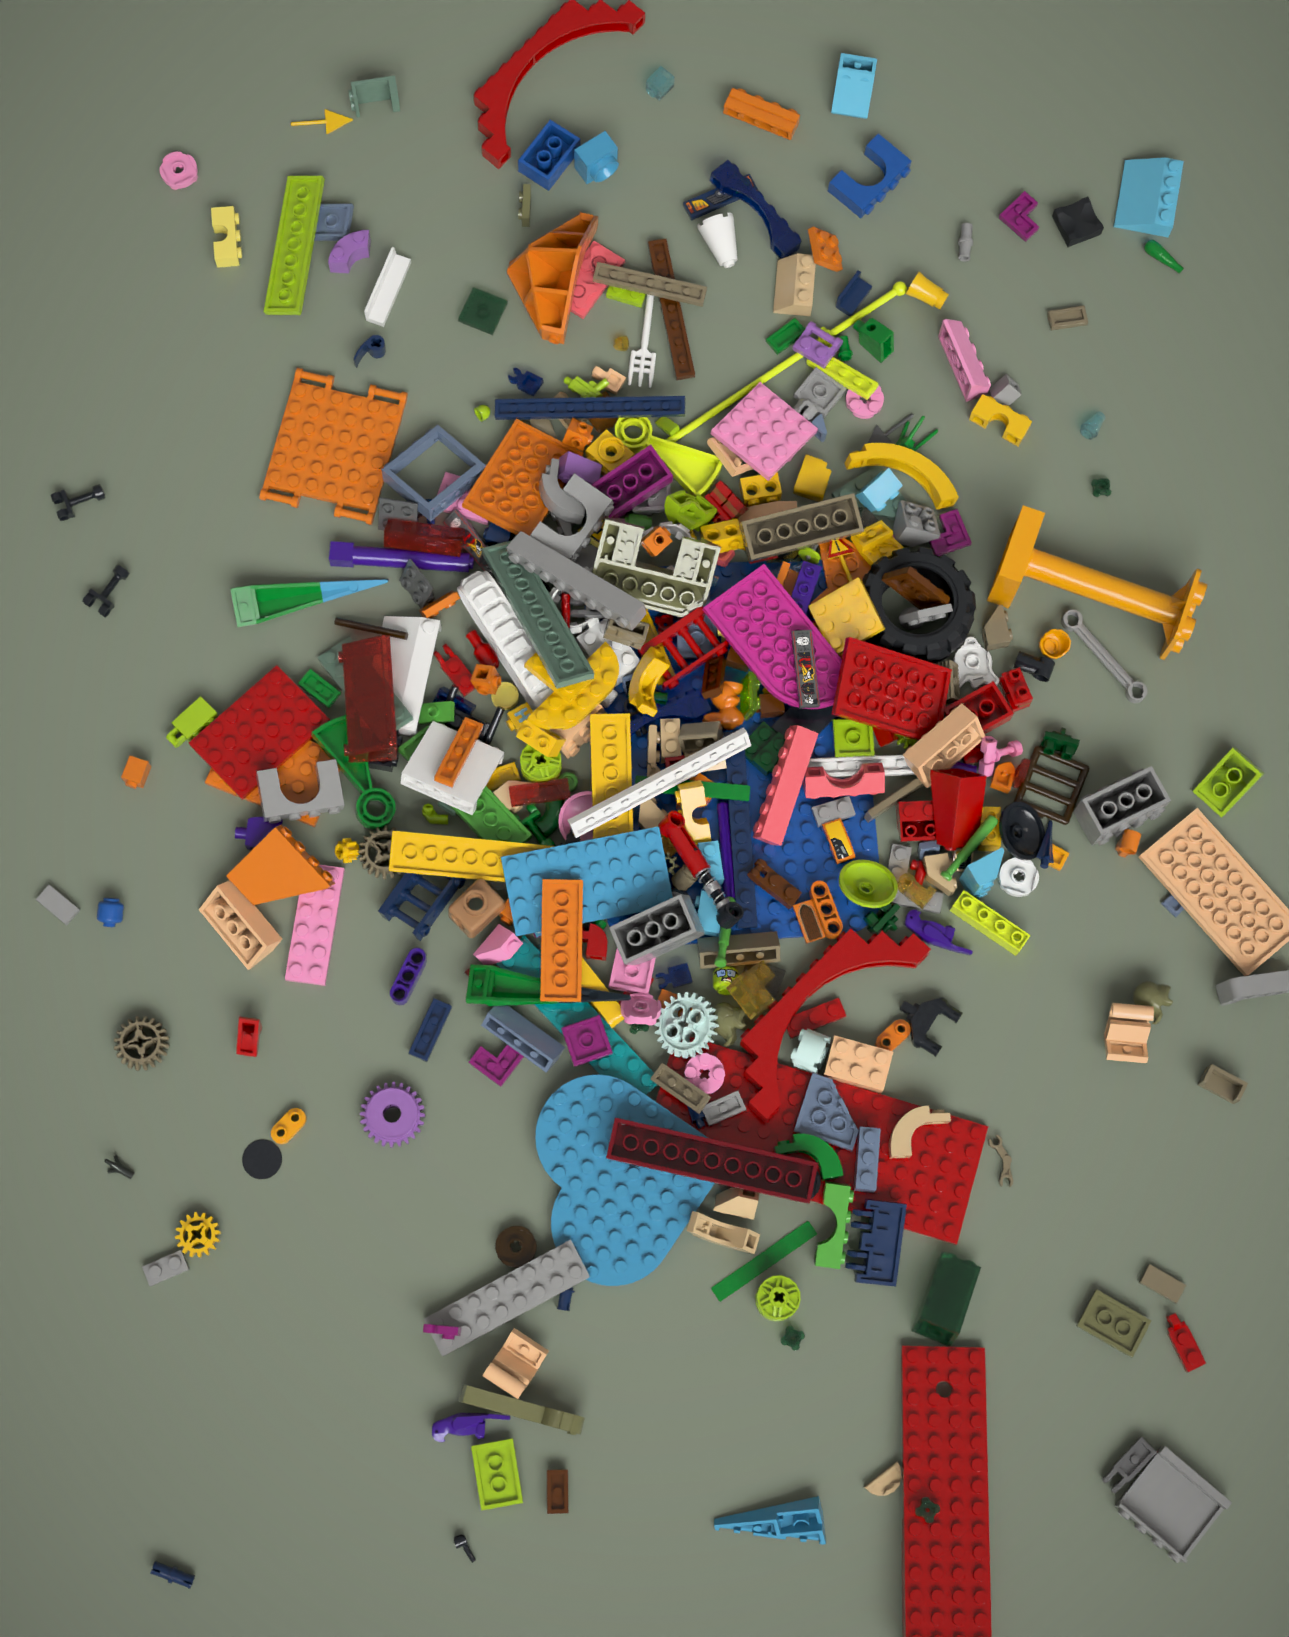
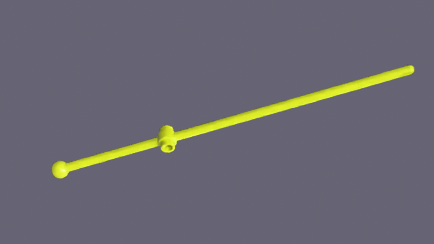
(898, 289)

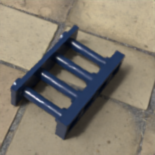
(402, 892)

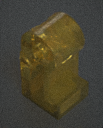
(914, 891)

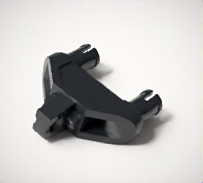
(923, 1016)

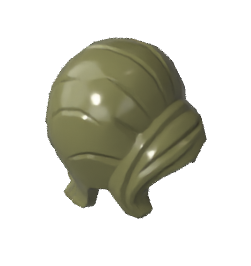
(1153, 995)
(729, 1020)

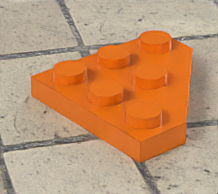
(833, 569)

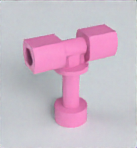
(993, 755)

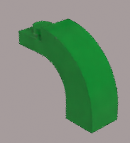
(818, 1149)

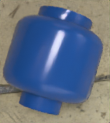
(110, 912)

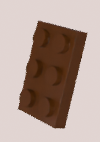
(915, 588)

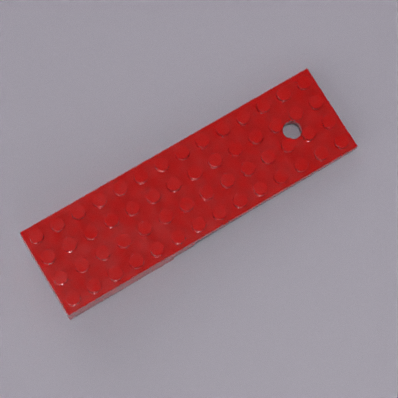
(947, 1461)

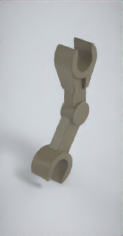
(1006, 1160)

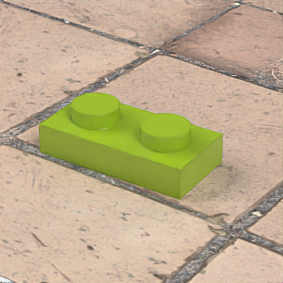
(626, 296)

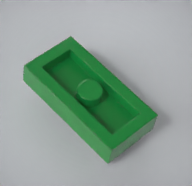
(319, 688)

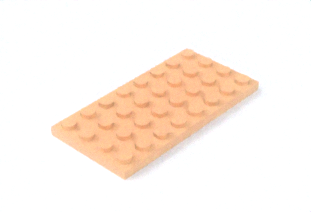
(1220, 891)

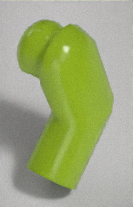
(432, 816)

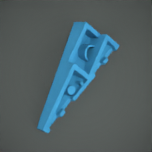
(793, 1519)

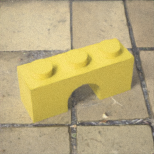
(226, 251)

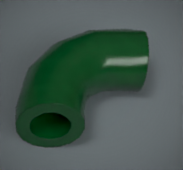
(549, 821)

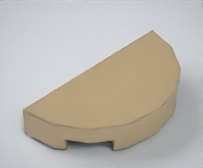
(886, 1482)

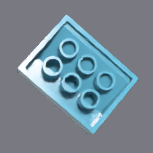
(1149, 195)

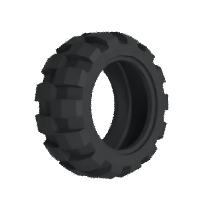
(941, 573)

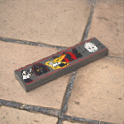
(473, 541)
(805, 669)

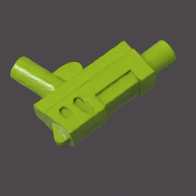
(584, 389)

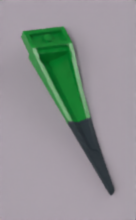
(504, 987)

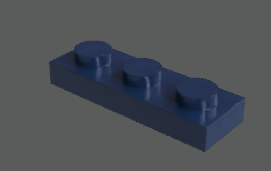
(430, 1030)

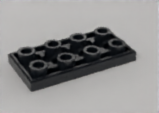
(811, 719)

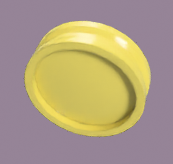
(506, 696)

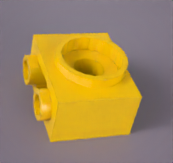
(608, 443)

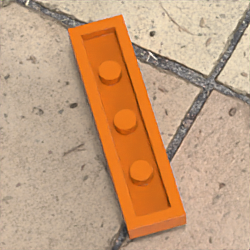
(458, 752)

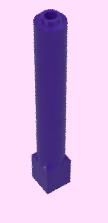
(347, 555)

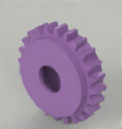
(380, 1103)

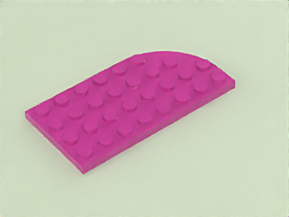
(758, 624)

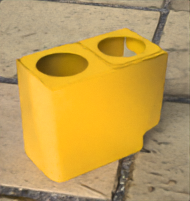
(812, 479)

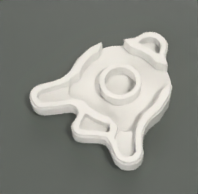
(974, 664)

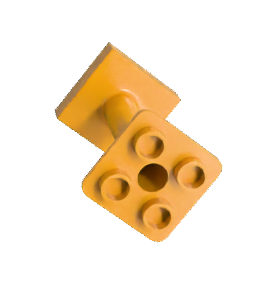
(1023, 560)

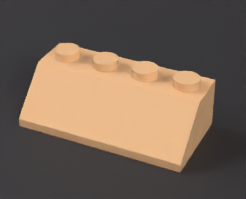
(944, 744)
(240, 924)

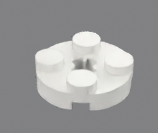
(1008, 882)

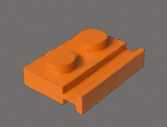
(443, 602)

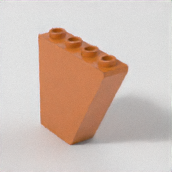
(278, 870)

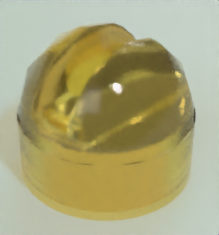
(621, 343)

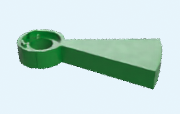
(331, 739)

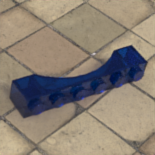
(732, 183)
(687, 707)

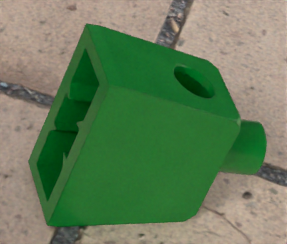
(875, 338)

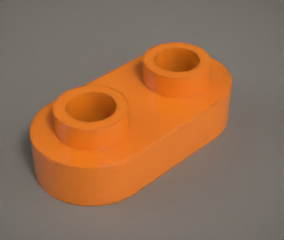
(893, 1035)

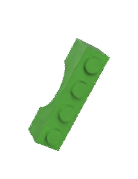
(829, 1251)

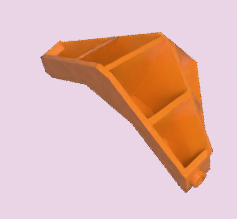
(549, 272)

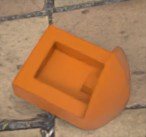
(1003, 777)

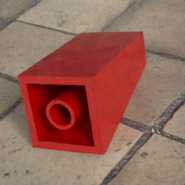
(956, 805)

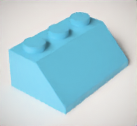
(981, 874)

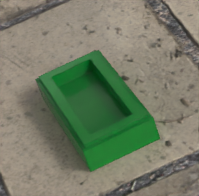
(785, 336)

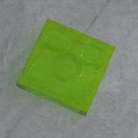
(748, 697)

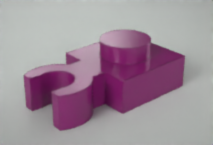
(447, 1332)

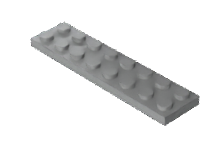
(510, 1296)

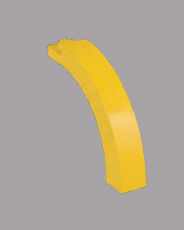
(911, 463)

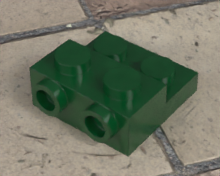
(764, 748)

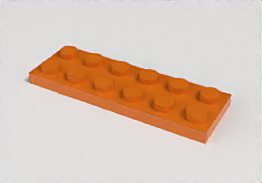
(561, 940)

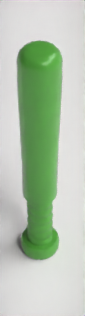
(980, 834)
(723, 942)

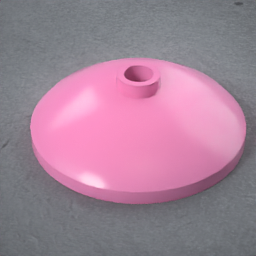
(572, 807)

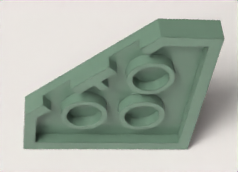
(862, 480)

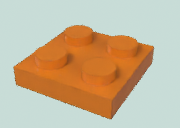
(825, 249)

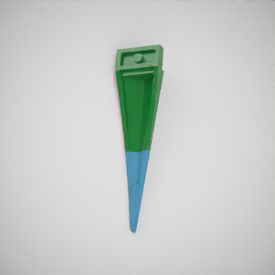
(268, 601)

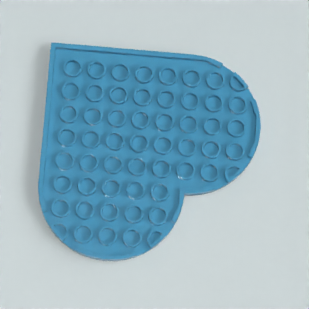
(611, 1210)

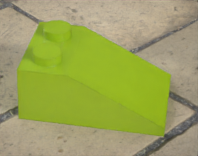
(1228, 782)

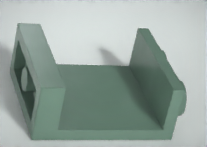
(372, 91)

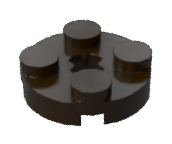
(505, 1252)

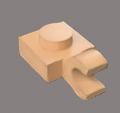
(614, 378)

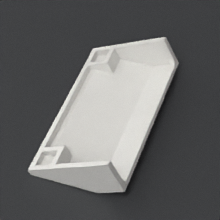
(412, 662)

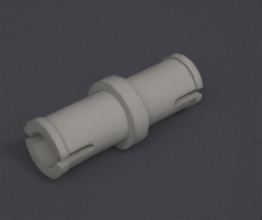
(965, 242)

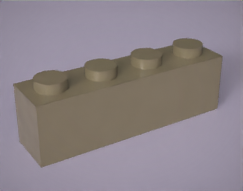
(742, 949)

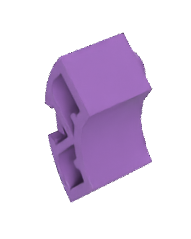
(349, 250)

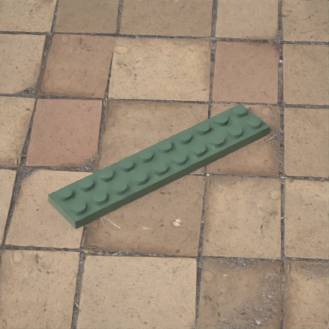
(539, 618)

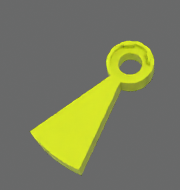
(690, 467)

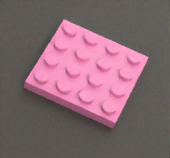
(764, 431)

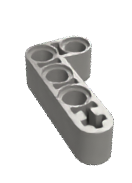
(1253, 987)

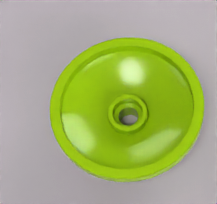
(868, 883)

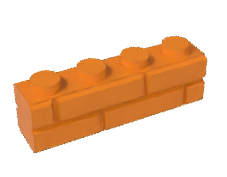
(761, 113)

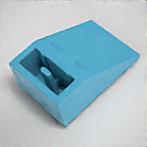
(854, 85)

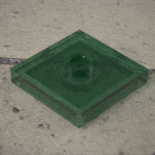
(483, 311)

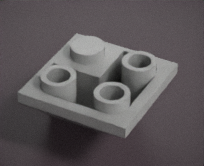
(915, 524)

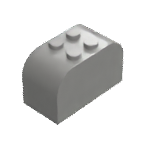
(657, 930)

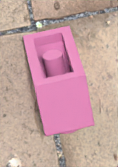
(498, 946)

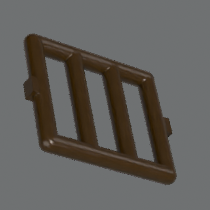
(1070, 802)

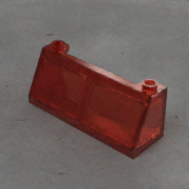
(369, 700)

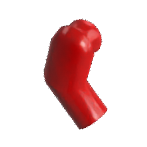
(920, 870)

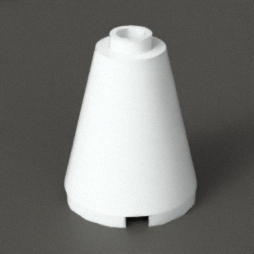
(720, 238)

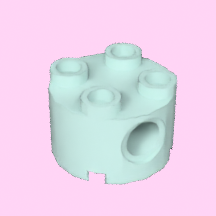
(811, 1050)

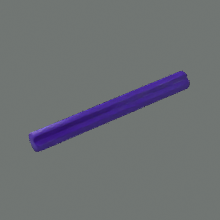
(726, 851)

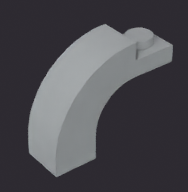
(556, 499)

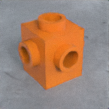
(578, 434)
(486, 679)

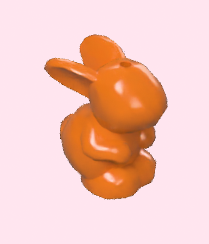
(726, 703)

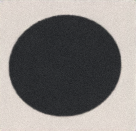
(262, 1159)

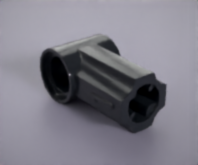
(1040, 667)

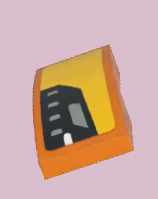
(838, 841)

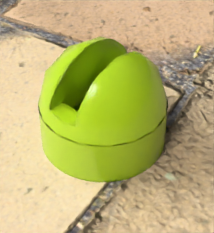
(482, 412)

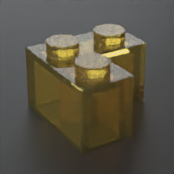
(750, 989)

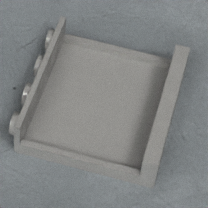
(1172, 1504)

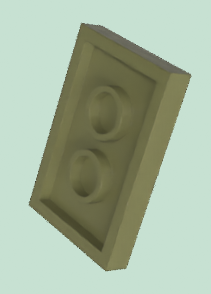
(1113, 1323)

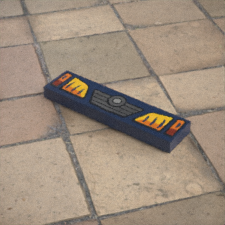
(710, 202)

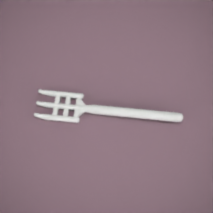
(643, 352)

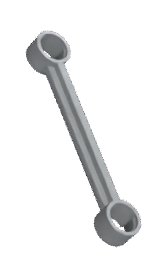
(1103, 655)

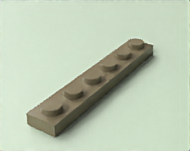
(650, 284)

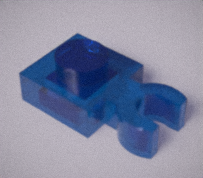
(526, 382)
(678, 976)

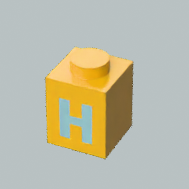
(517, 716)

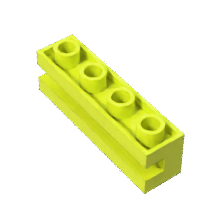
(990, 923)

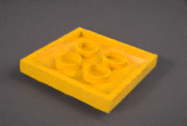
(846, 614)

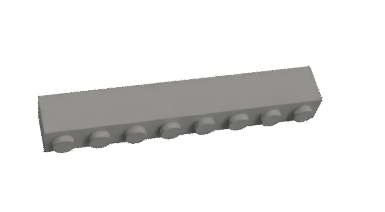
(576, 581)

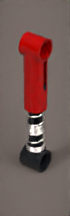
(673, 828)

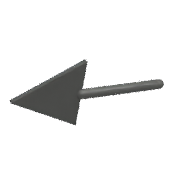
(879, 436)

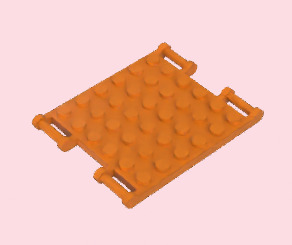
(334, 446)

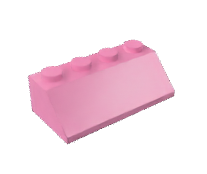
(963, 359)

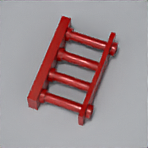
(681, 628)

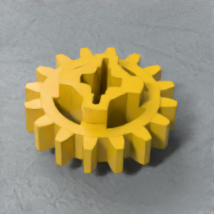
(191, 1243)

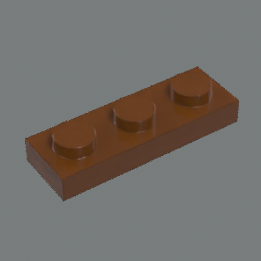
(713, 677)

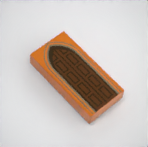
(808, 921)

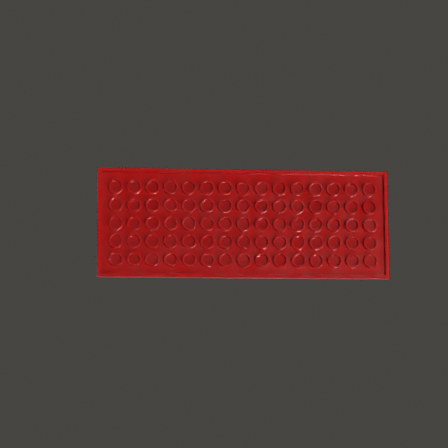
(931, 1182)

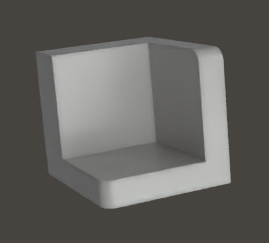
(1005, 390)

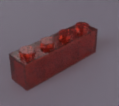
(424, 537)

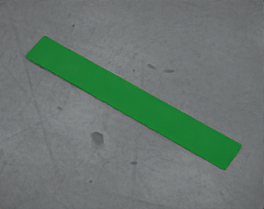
(714, 790)
(764, 1261)

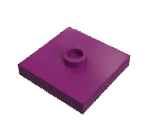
(586, 1040)

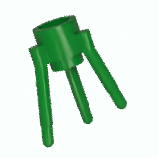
(908, 442)

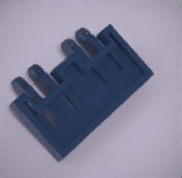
(881, 1244)

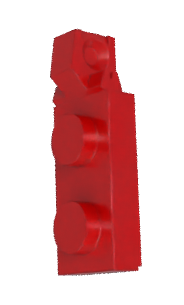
(1184, 1344)

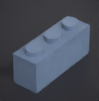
(866, 1159)

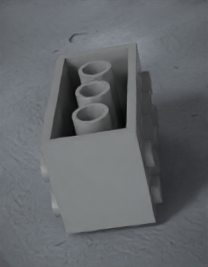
(1121, 806)

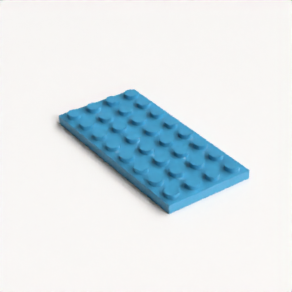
(618, 874)

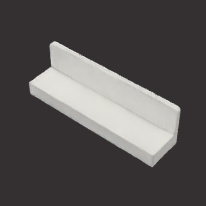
(387, 288)

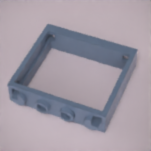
(448, 495)

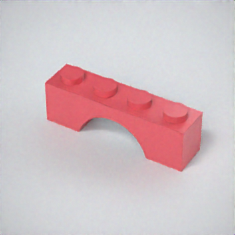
(868, 780)

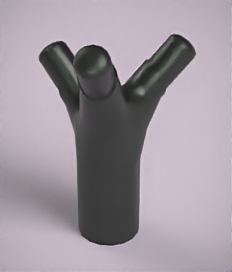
(117, 1167)

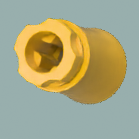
(927, 291)

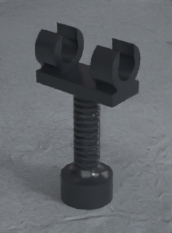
(59, 497)
(105, 609)

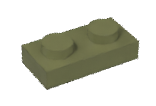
(525, 199)

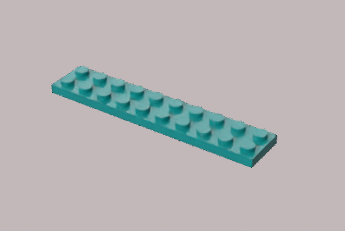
(622, 1063)

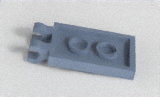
(698, 636)

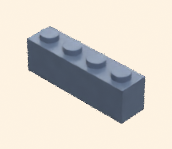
(523, 1036)

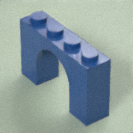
(862, 198)

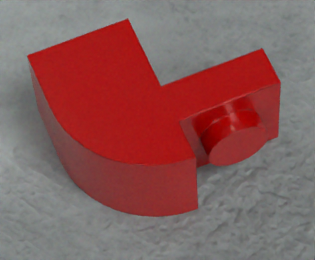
(596, 942)

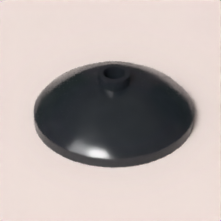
(1021, 830)

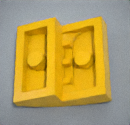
(876, 542)

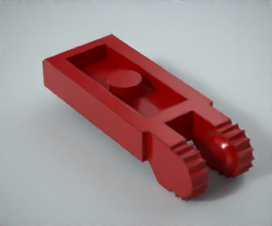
(455, 671)

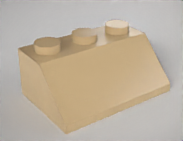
(794, 285)

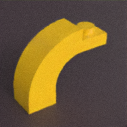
(645, 679)

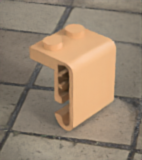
(1128, 1032)
(516, 1363)

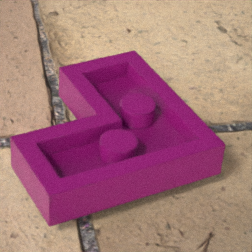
(1017, 218)
(954, 536)
(497, 1068)

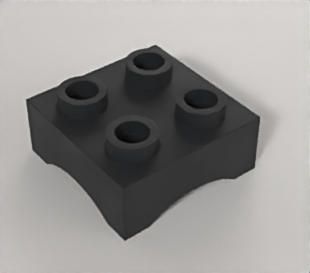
(1077, 222)

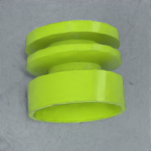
(533, 772)
(776, 1310)

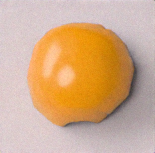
(1054, 643)

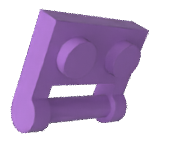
(814, 349)

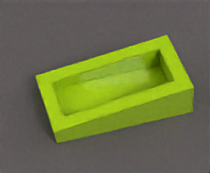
(667, 425)

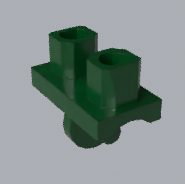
(1060, 742)
(877, 922)

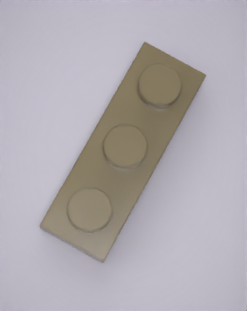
(680, 1088)

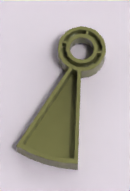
(522, 1409)

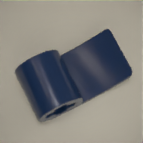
(374, 346)

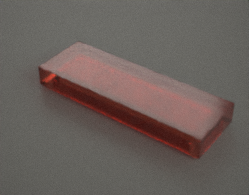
(539, 792)

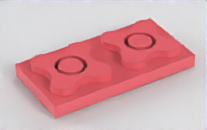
(586, 290)

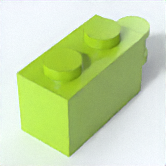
(191, 722)

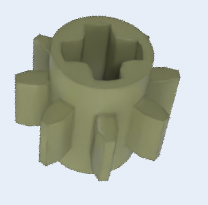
(670, 869)

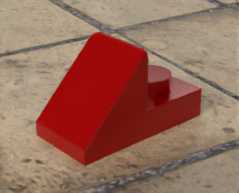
(248, 1036)

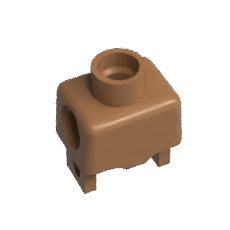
(474, 921)

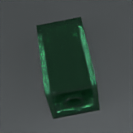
(946, 1299)

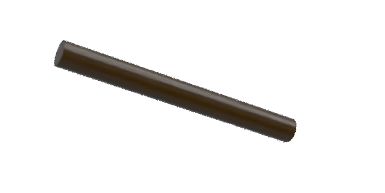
(371, 628)

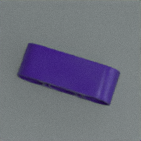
(408, 966)

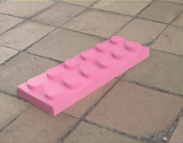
(314, 932)

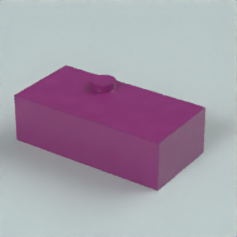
(634, 481)

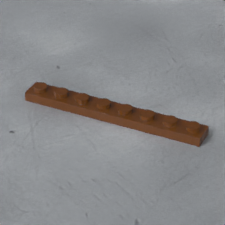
(672, 313)

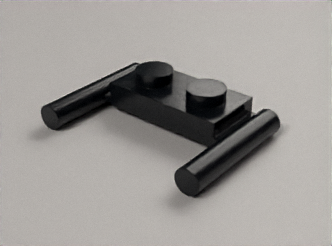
(459, 715)

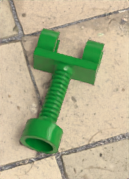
(529, 821)

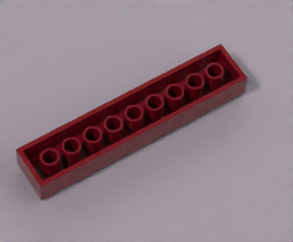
(712, 1160)

